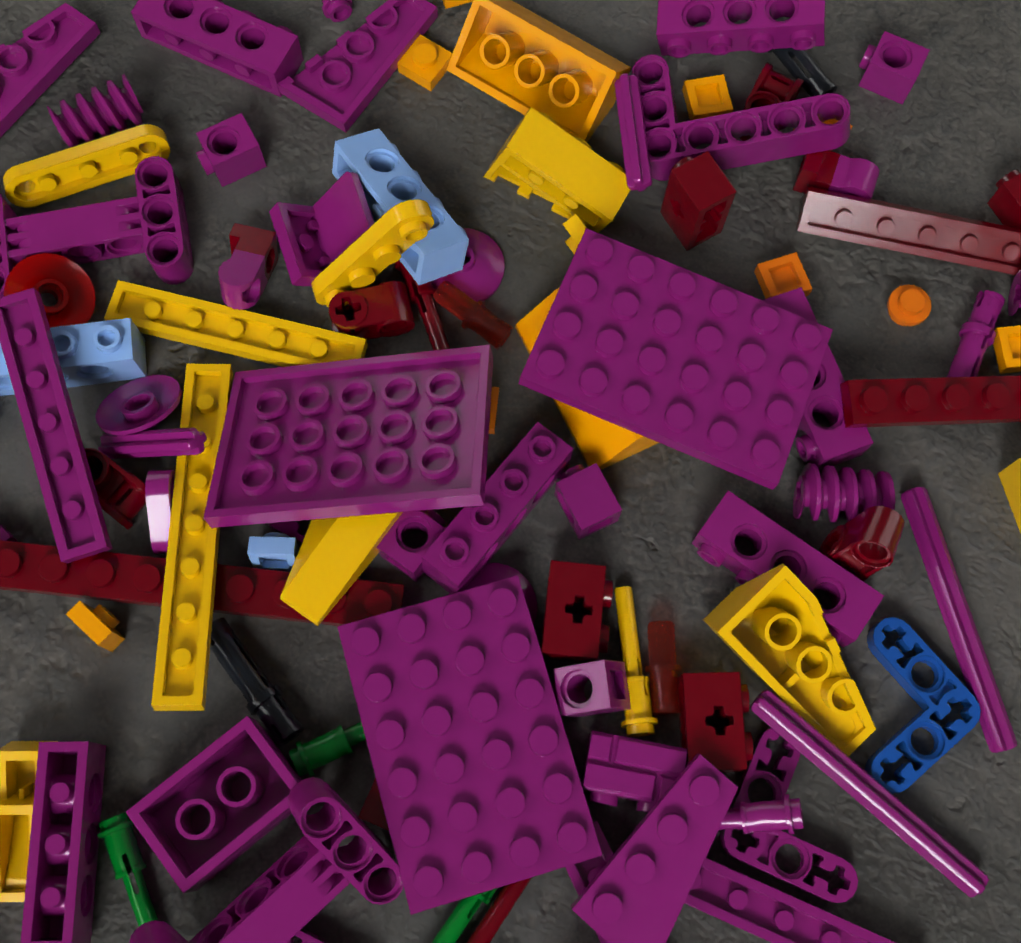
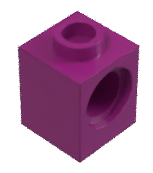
(892, 67)
(230, 135)
(587, 500)
(403, 557)
(608, 683)

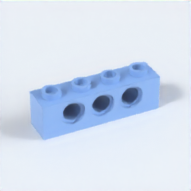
(389, 181)
(93, 354)

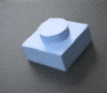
(273, 551)

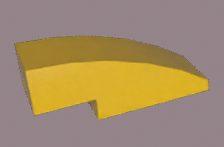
(17, 790)

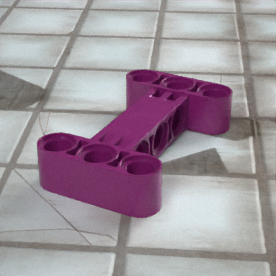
(108, 228)
(302, 878)

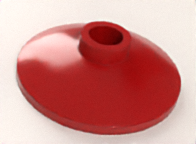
(60, 278)

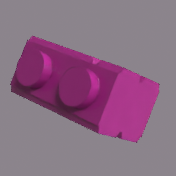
(629, 769)

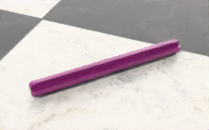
(958, 619)
(870, 793)

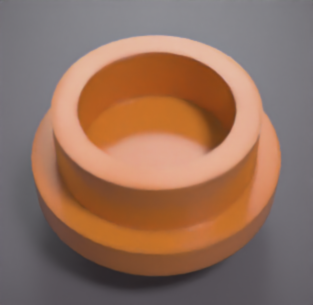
(909, 305)

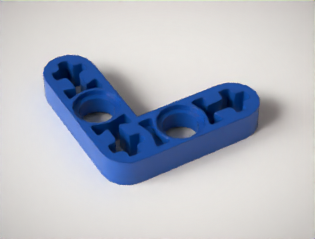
(931, 700)

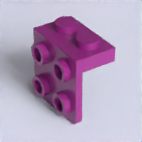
(320, 233)

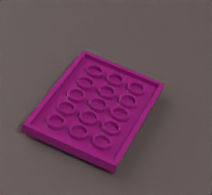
(677, 358)
(354, 438)
(467, 744)

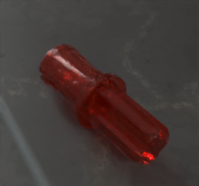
(473, 314)
(663, 668)

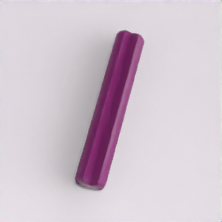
(633, 132)
(154, 443)

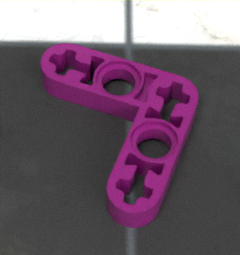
(767, 843)

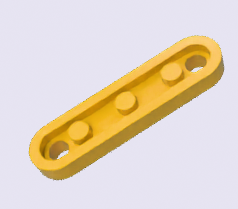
(83, 166)
(374, 250)

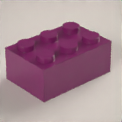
(217, 805)

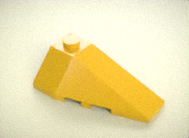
(332, 560)
(786, 642)

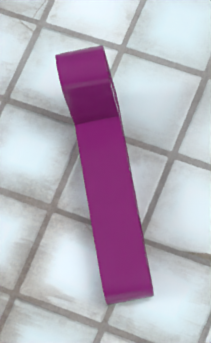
(723, 130)

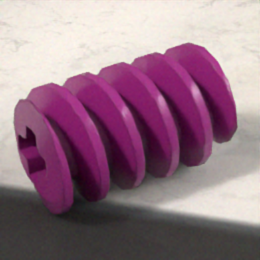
(97, 114)
(841, 491)

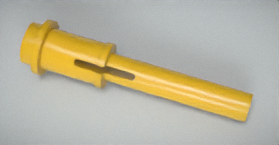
(638, 719)

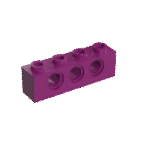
(721, 35)
(222, 39)
(814, 442)
(509, 498)
(733, 518)
(64, 843)

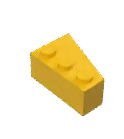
(561, 170)

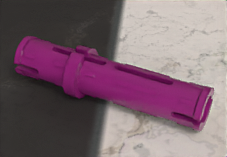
(977, 334)

